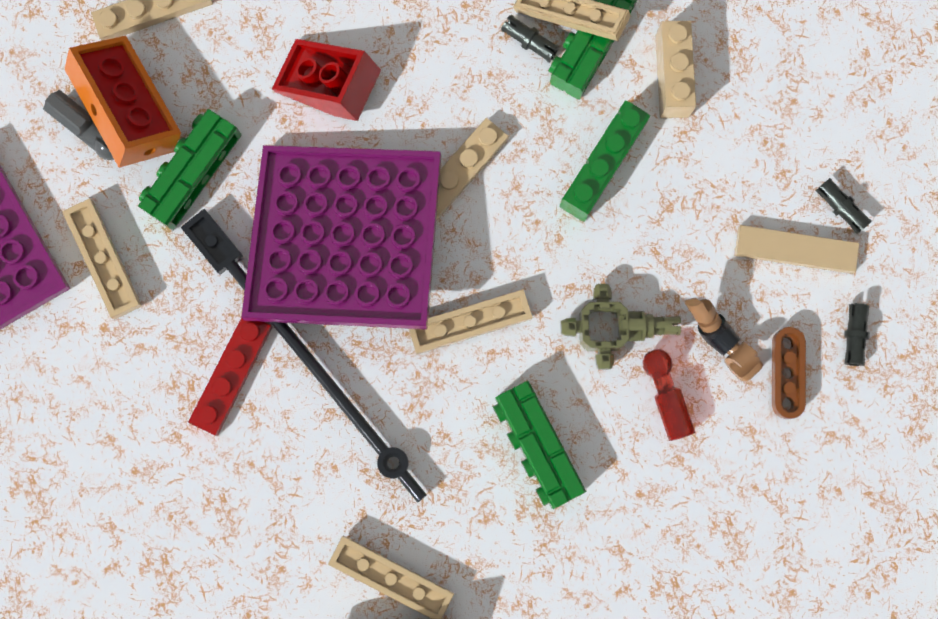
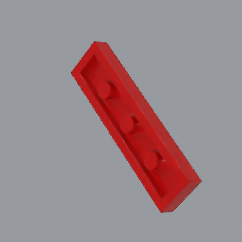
(229, 375)

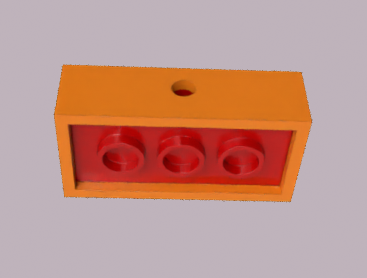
(122, 100)

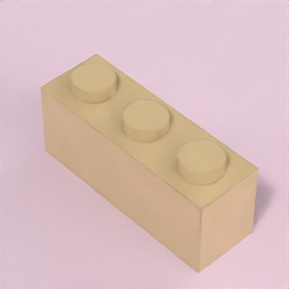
(675, 69)

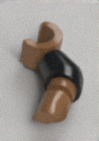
(721, 336)

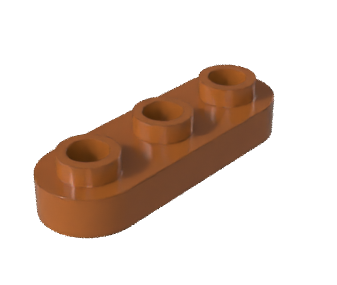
(795, 361)

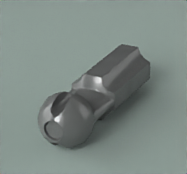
(77, 121)

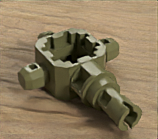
(631, 326)

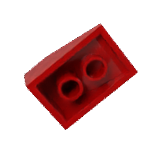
(328, 78)

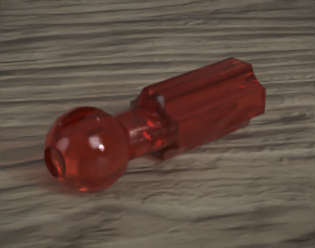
(669, 398)

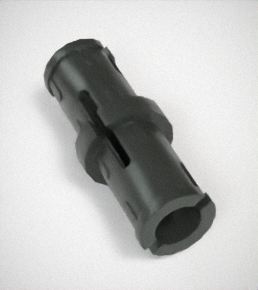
(530, 38)
(843, 205)
(856, 334)

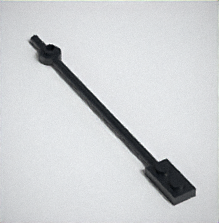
(224, 256)

